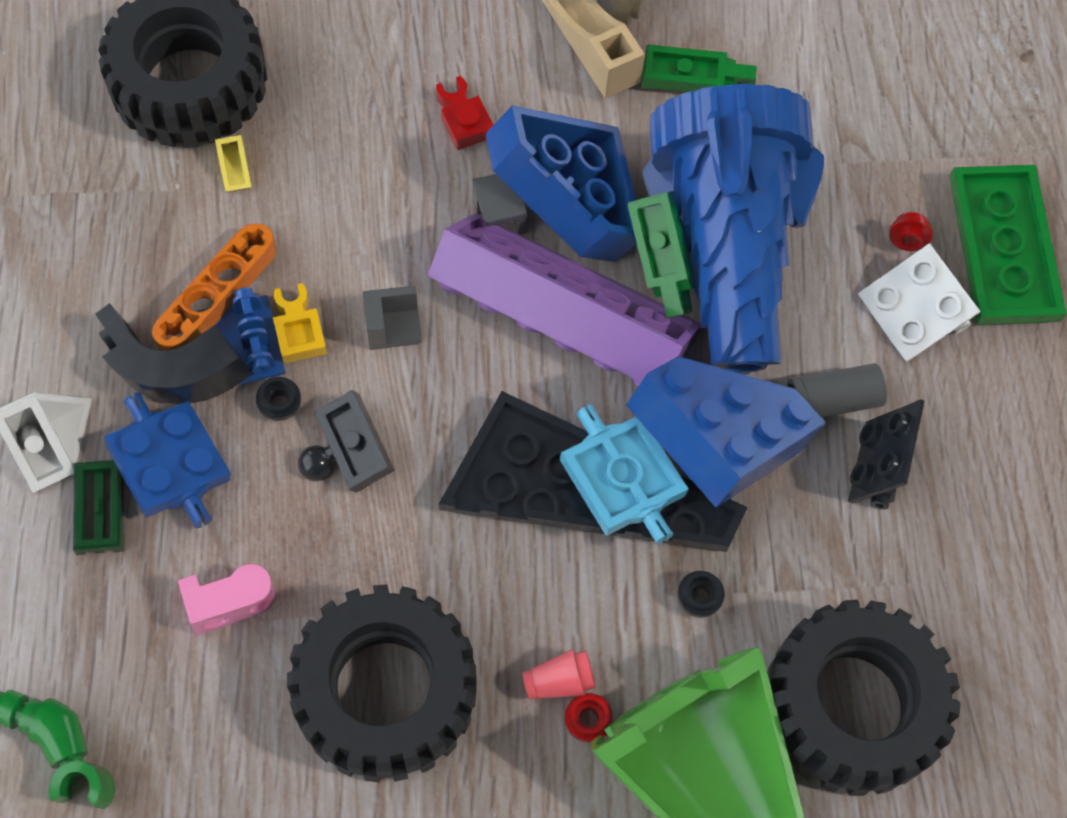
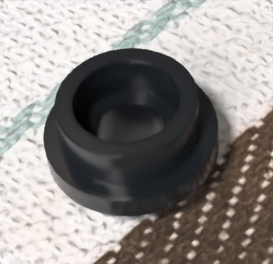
(274, 387)
(706, 582)

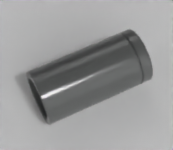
(843, 389)

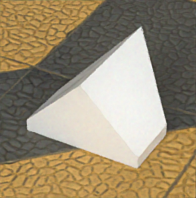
(45, 435)

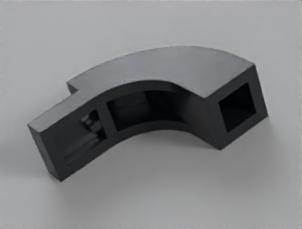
(179, 375)

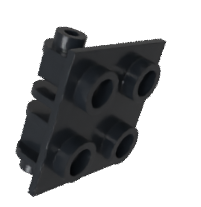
(885, 455)

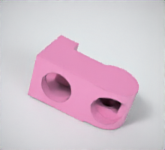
(226, 600)

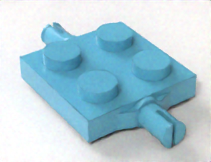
(623, 475)

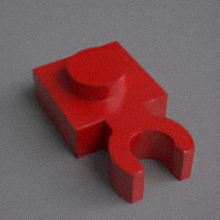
(463, 117)

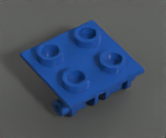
(252, 334)

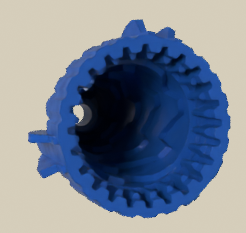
(738, 177)

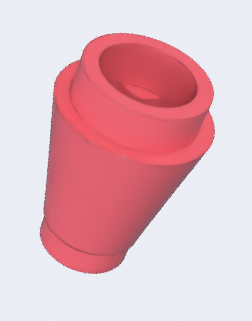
(560, 677)

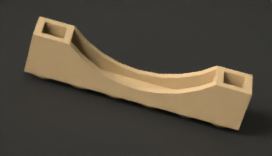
(600, 43)

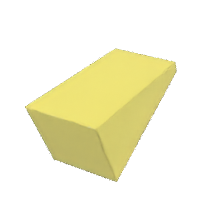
(233, 163)

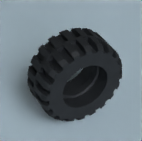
(190, 108)
(371, 621)
(906, 660)

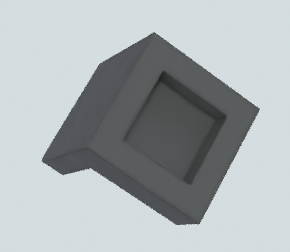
(498, 203)
(392, 317)

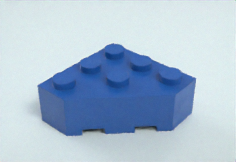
(569, 176)
(722, 424)

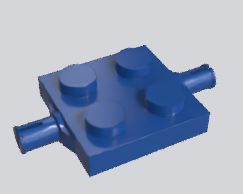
(167, 459)

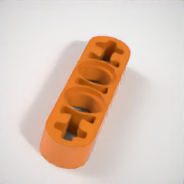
(209, 286)

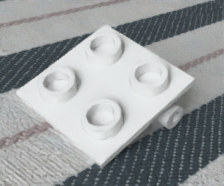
(919, 303)

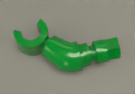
(62, 741)

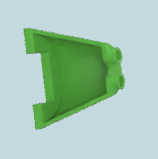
(706, 746)

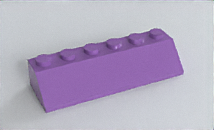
(560, 298)

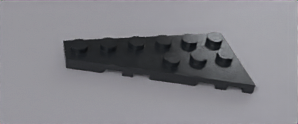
(519, 477)

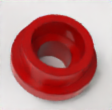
(910, 232)
(592, 703)

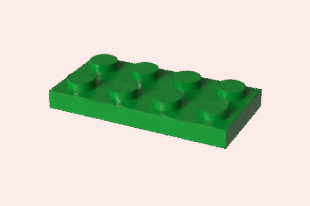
(1007, 245)

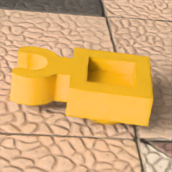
(298, 328)

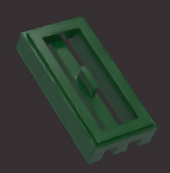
(99, 543)

